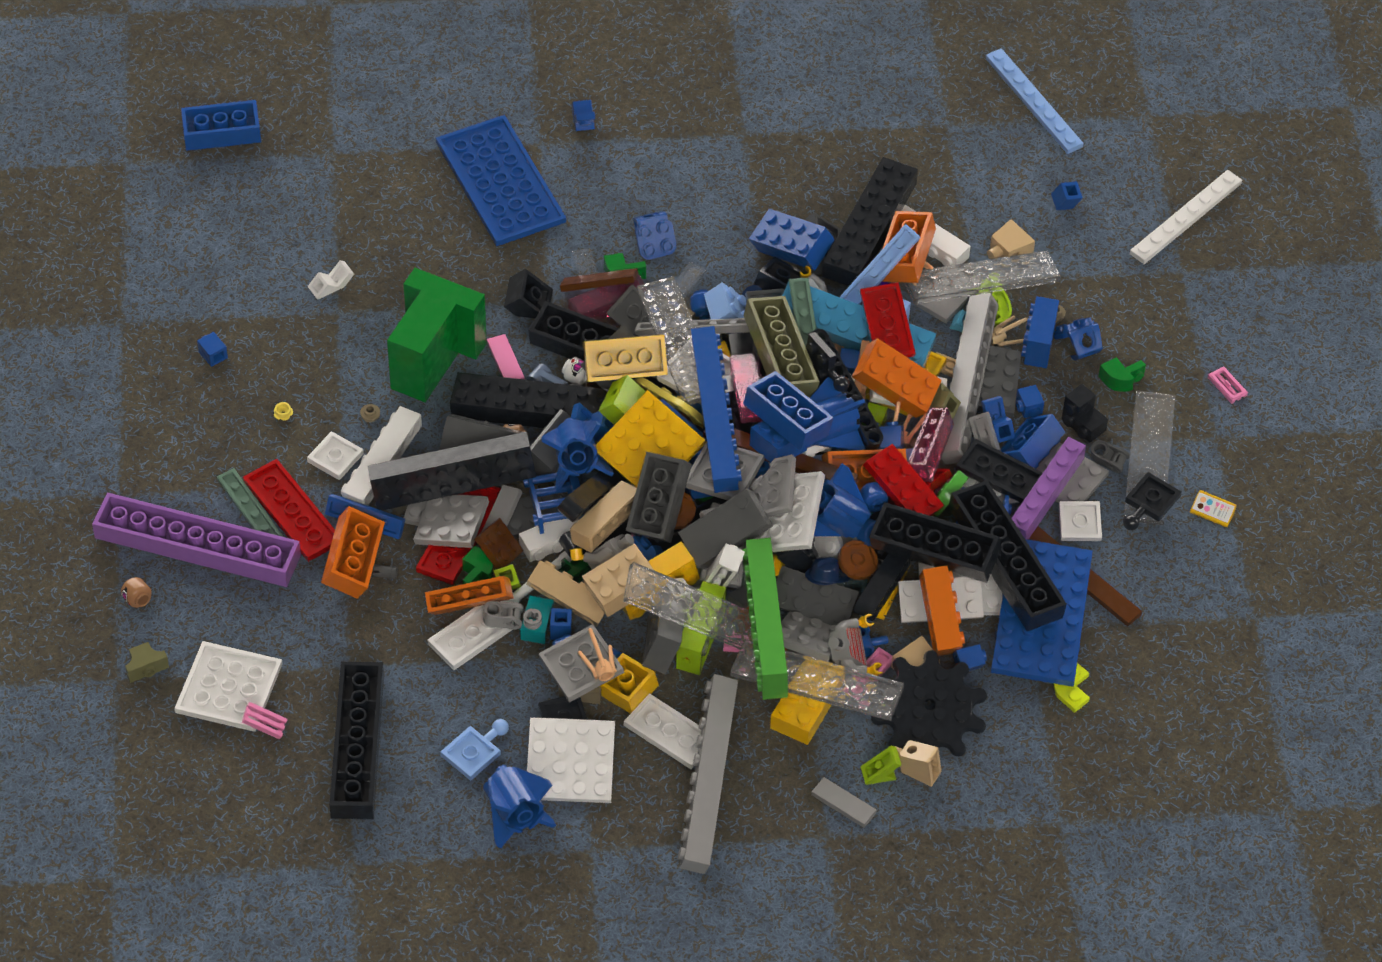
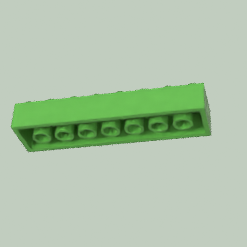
(765, 619)

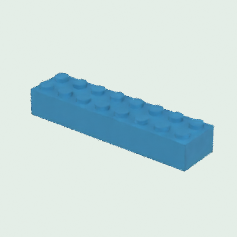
(848, 325)

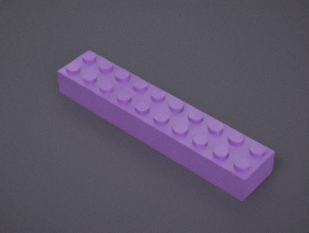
(197, 539)

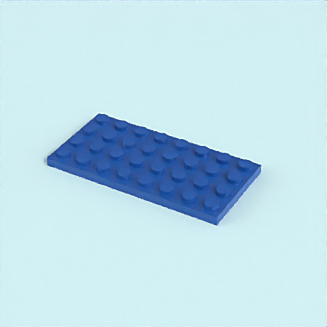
(500, 180)
(1052, 649)

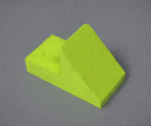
(881, 766)

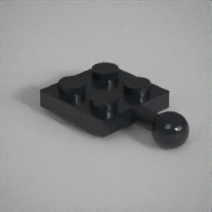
(824, 362)
(1151, 498)
(561, 709)

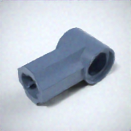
(544, 374)

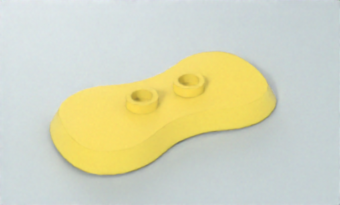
(663, 393)

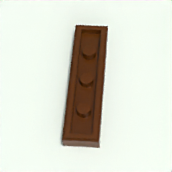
(599, 280)

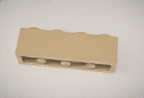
(603, 517)
(565, 592)

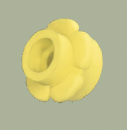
(283, 407)

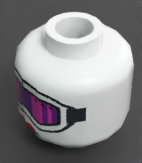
(573, 371)

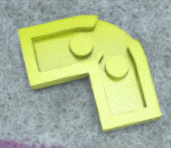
(1073, 696)

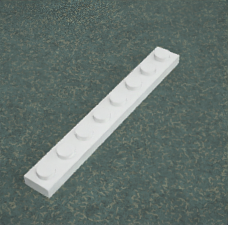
(1185, 217)

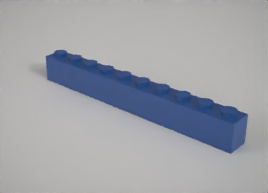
(715, 410)

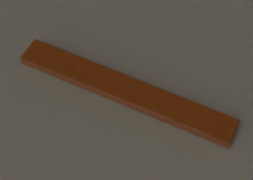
(804, 463)
(1100, 589)

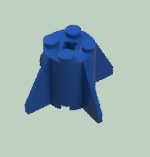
(844, 427)
(575, 449)
(841, 506)
(516, 802)

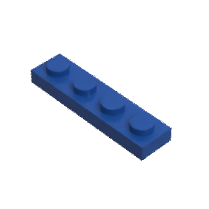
(393, 524)

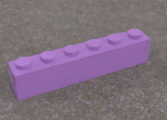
(1049, 486)

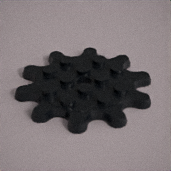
(952, 702)

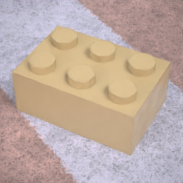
(609, 579)

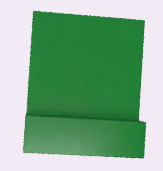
(436, 326)

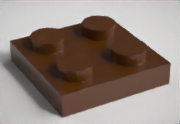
(499, 544)

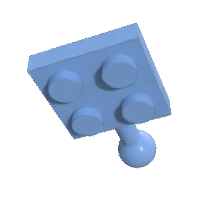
(473, 752)

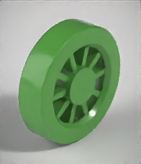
(953, 485)

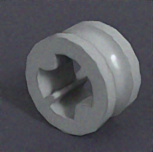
(535, 614)

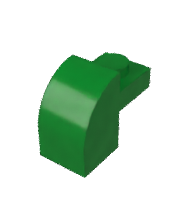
(617, 262)
(1121, 378)
(477, 565)

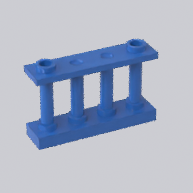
(569, 487)

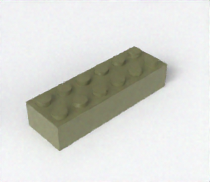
(780, 342)

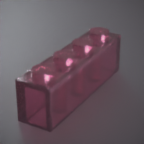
(599, 301)
(743, 373)
(931, 442)

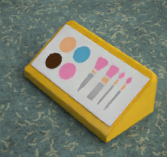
(1213, 508)

